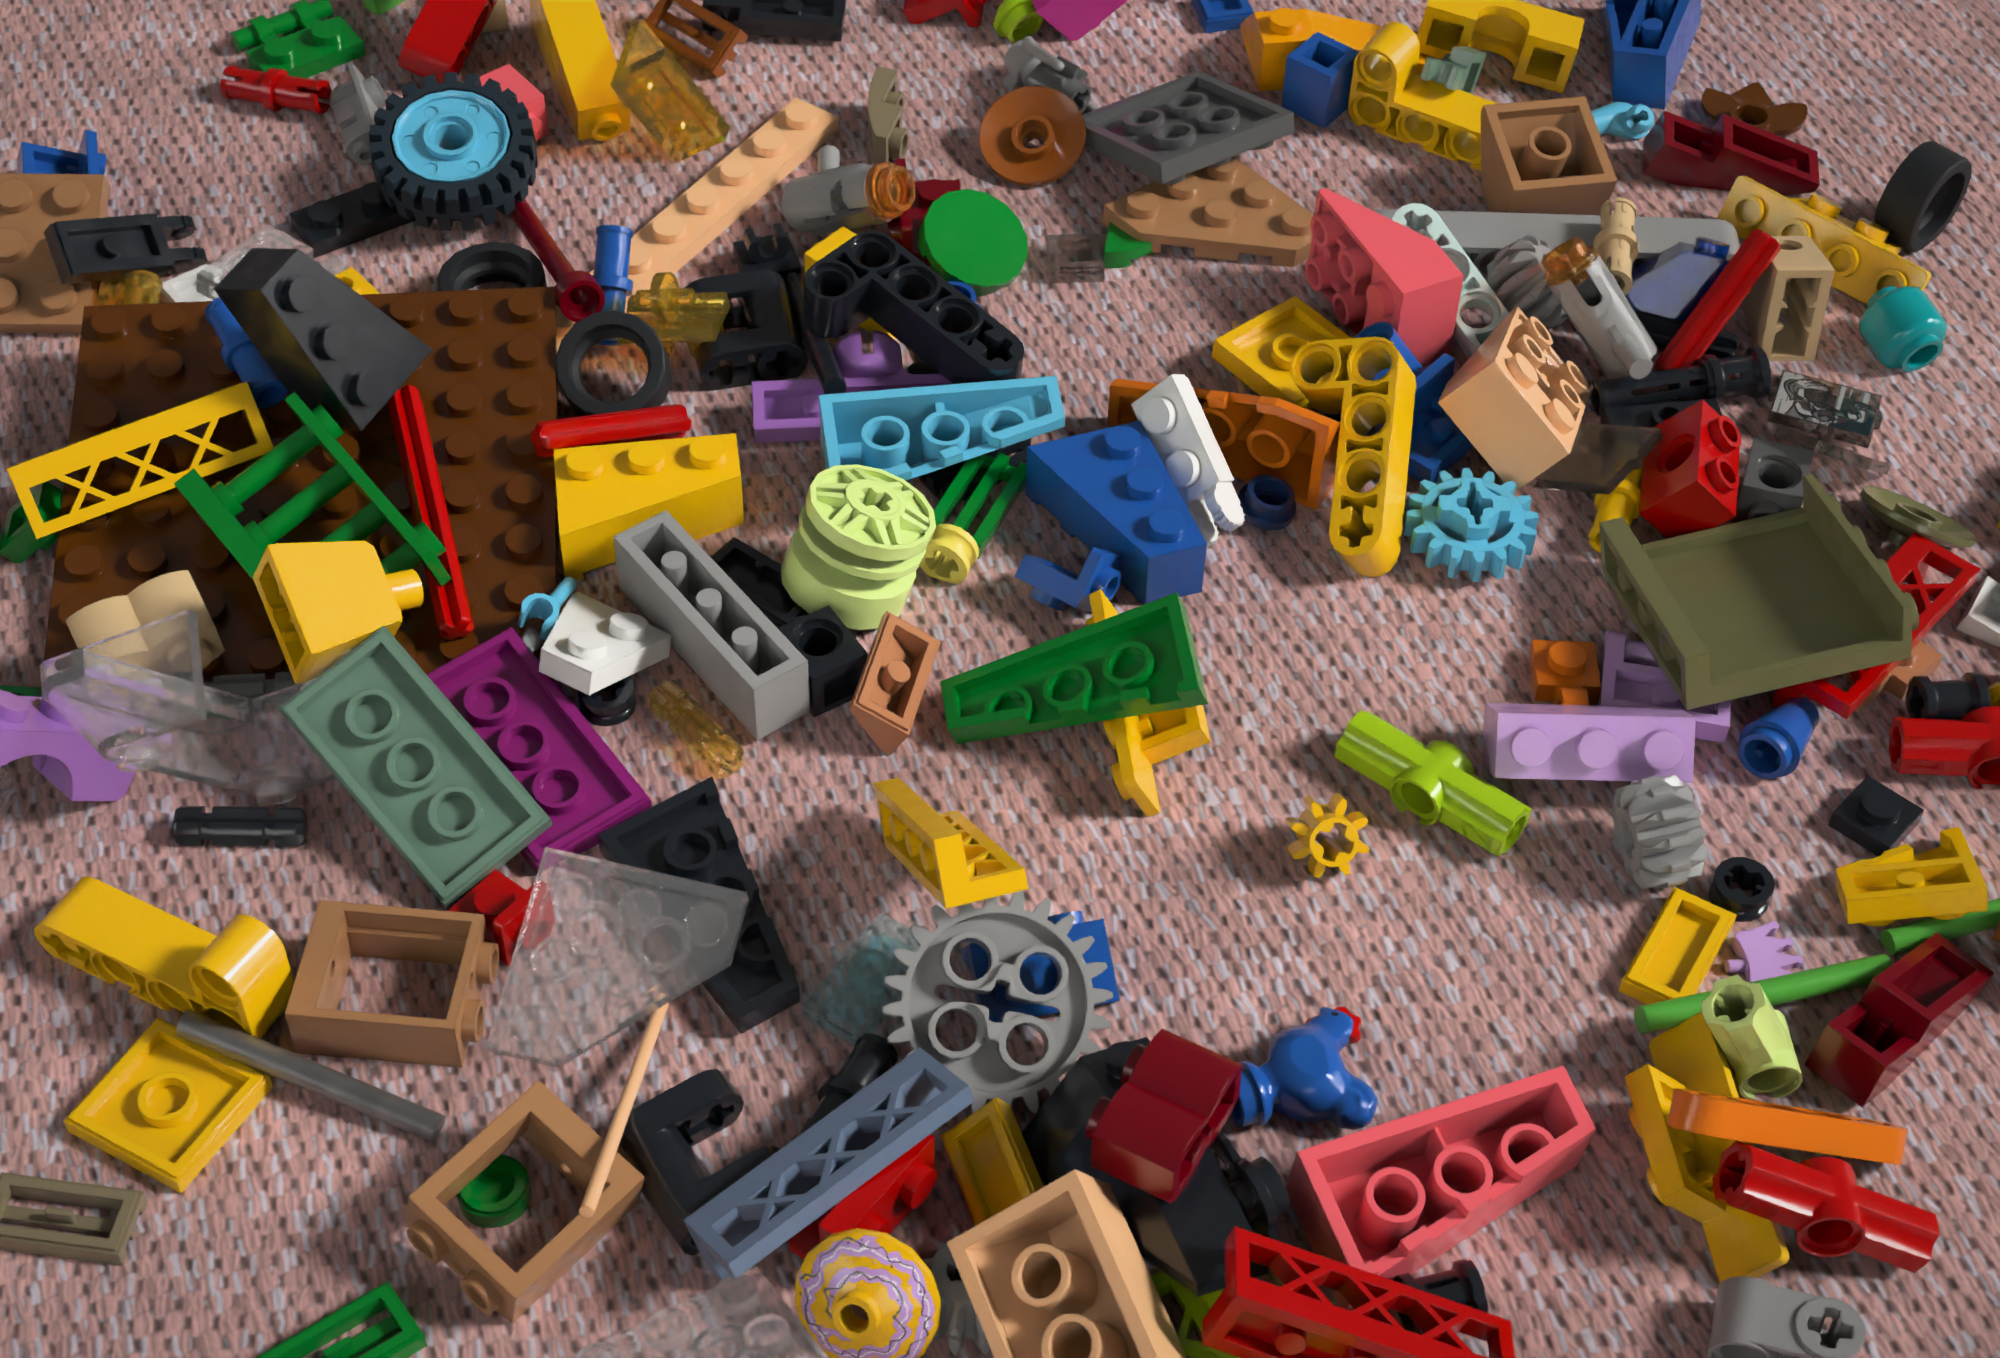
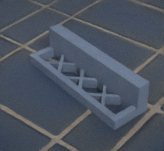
(826, 1164)

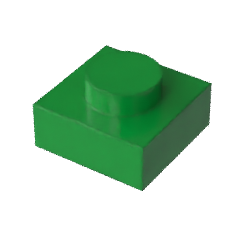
(18, 537)

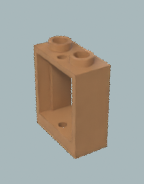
(390, 933)
(573, 1151)

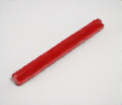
(429, 506)

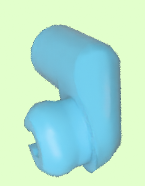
(1624, 120)

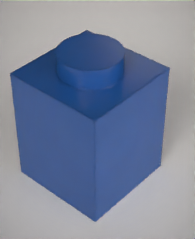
(1318, 79)

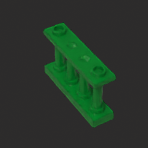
(247, 544)

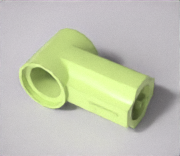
(1752, 1038)

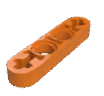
(1786, 1126)

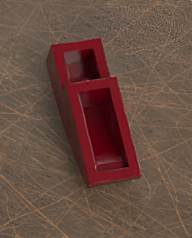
(1714, 157)
(1897, 1018)

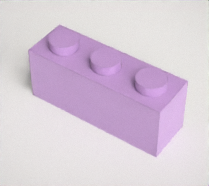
(1587, 742)

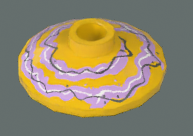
(882, 1279)

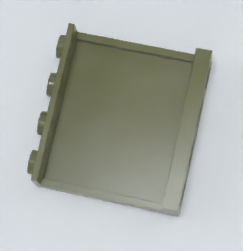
(1760, 601)

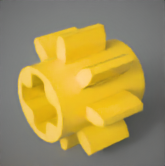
(1323, 818)

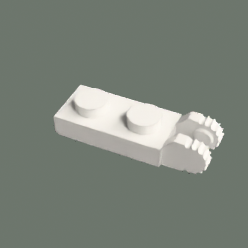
(1190, 454)

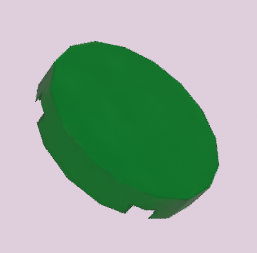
(973, 240)

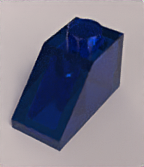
(1678, 278)

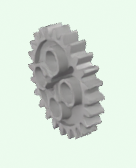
(1008, 938)

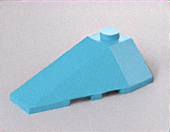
(936, 425)

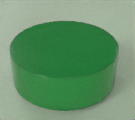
(496, 1194)

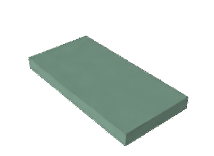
(416, 767)

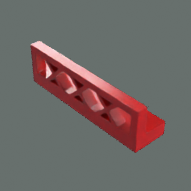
(1908, 571)
(1301, 1322)

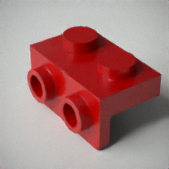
(879, 1202)

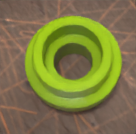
(1017, 19)

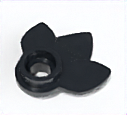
(1254, 1186)

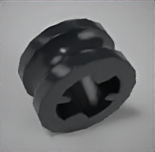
(613, 711)
(1748, 875)

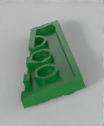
(1094, 674)

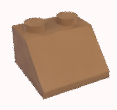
(1544, 158)

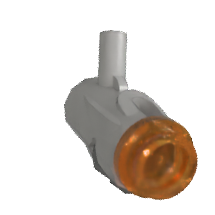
(846, 195)
(1599, 310)

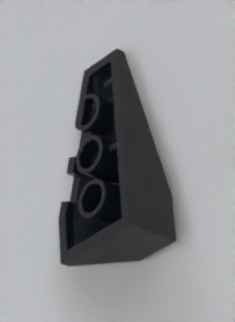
(1177, 1237)

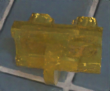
(678, 313)

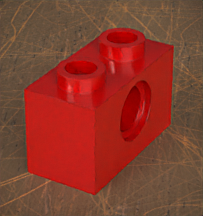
(1691, 472)

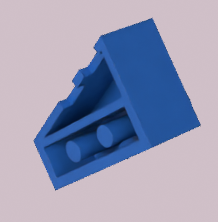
(1647, 46)

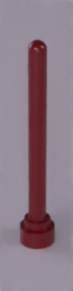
(575, 291)

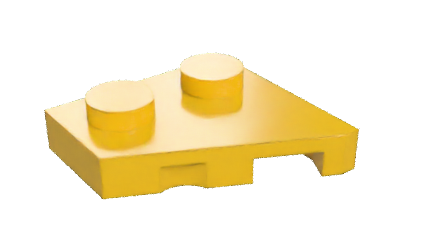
(1906, 885)

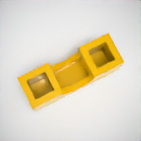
(1531, 37)

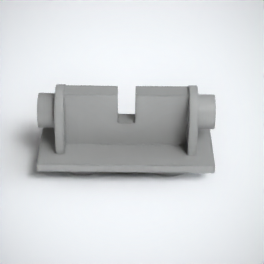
(354, 111)

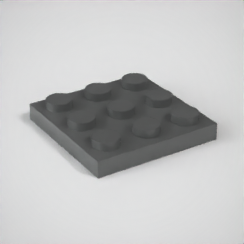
(1185, 127)

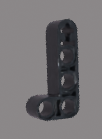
(912, 302)

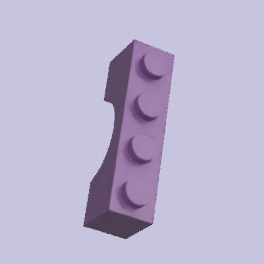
(59, 752)

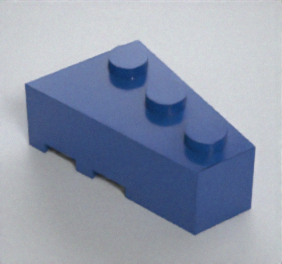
(1121, 499)

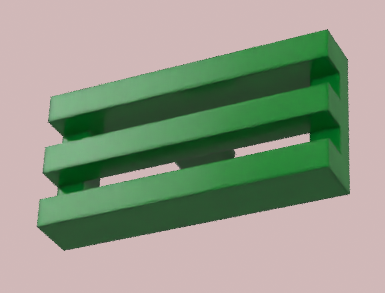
(998, 469)
(351, 1315)

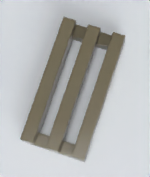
(67, 1245)

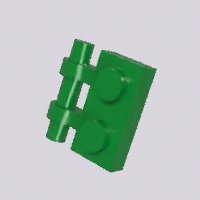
(305, 53)

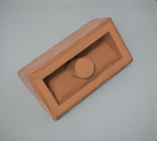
(893, 681)

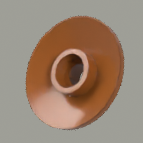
(1026, 116)

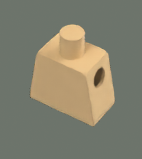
(1800, 287)

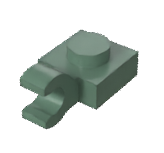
(1455, 70)

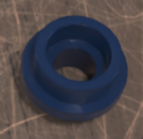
(1268, 502)

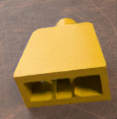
(330, 600)

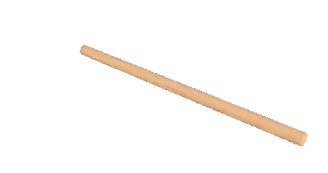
(622, 1113)

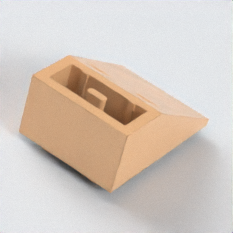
(1518, 400)

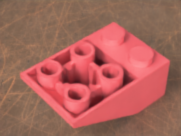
(1383, 274)

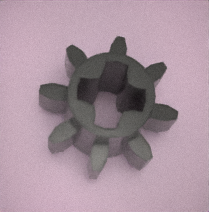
(1066, 81)

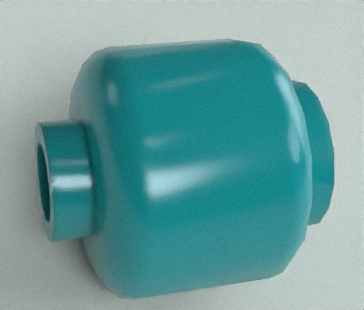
(1903, 328)

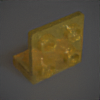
(665, 97)

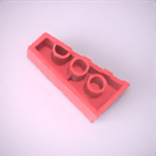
(1438, 1175)

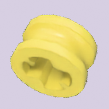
(950, 554)

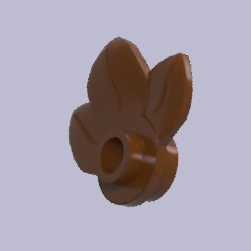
(1755, 108)

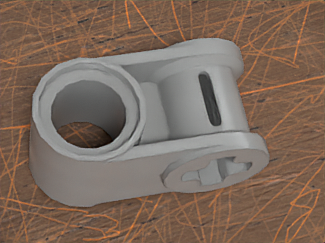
(1777, 1322)

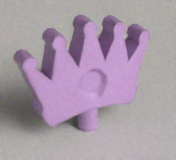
(1761, 954)

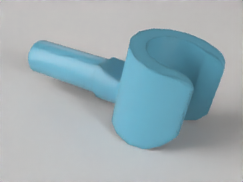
(546, 606)

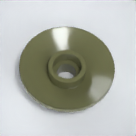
(1910, 517)

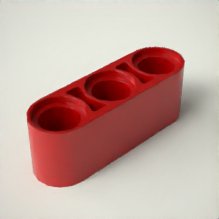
(444, 36)

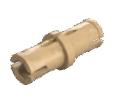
(1617, 240)

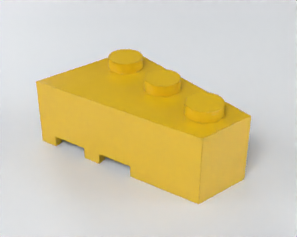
(623, 484)

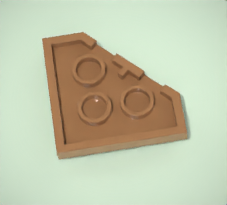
(1218, 215)

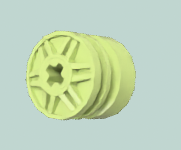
(857, 544)

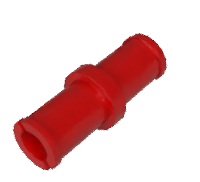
(276, 89)

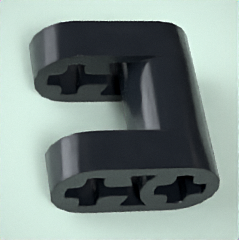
(769, 332)
(660, 1144)

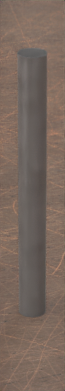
(310, 1075)

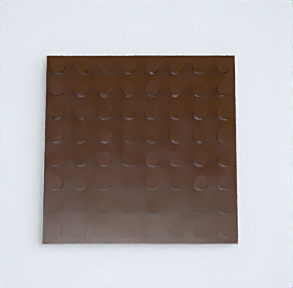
(480, 399)

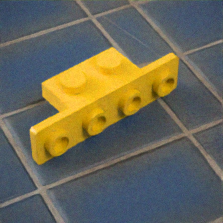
(1857, 251)
(1147, 737)
(1687, 1161)

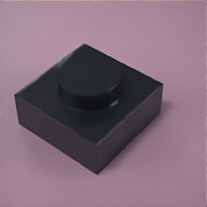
(1875, 817)

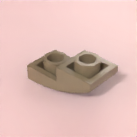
(885, 113)

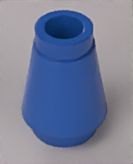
(1778, 738)

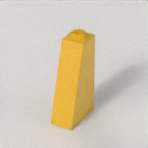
(580, 65)

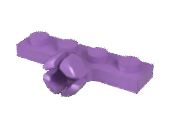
(791, 407)

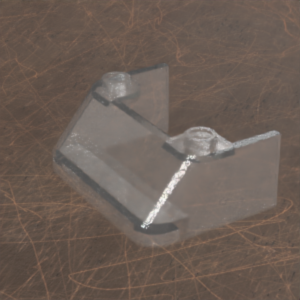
(147, 709)

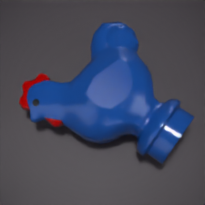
(1307, 1076)

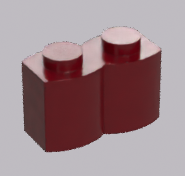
(1163, 1114)

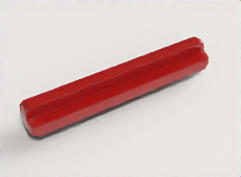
(1720, 301)
(611, 428)

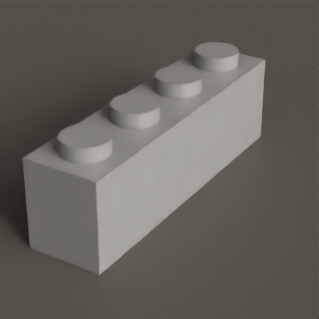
(713, 624)

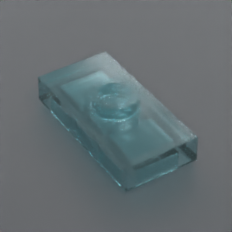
(854, 991)

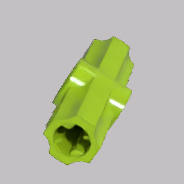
(1432, 782)

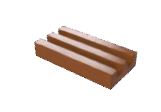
(721, 50)

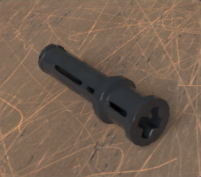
(1708, 379)

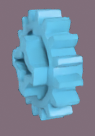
(1471, 524)

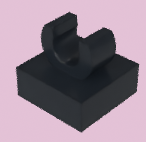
(766, 252)

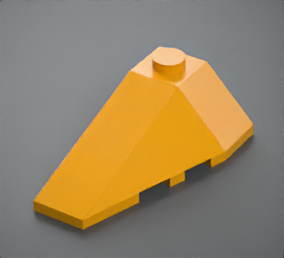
(1277, 33)

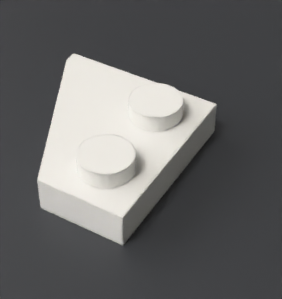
(599, 645)

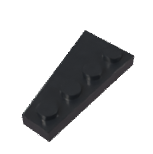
(698, 842)

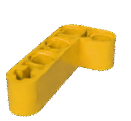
(1407, 108)
(1363, 457)
(228, 977)

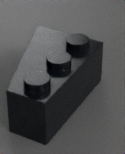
(320, 334)

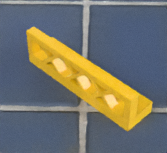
(132, 436)
(944, 849)

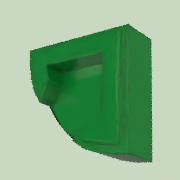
(1122, 248)

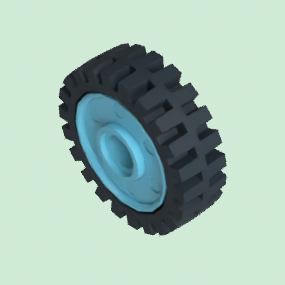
(453, 151)

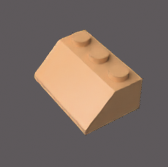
(1064, 1278)

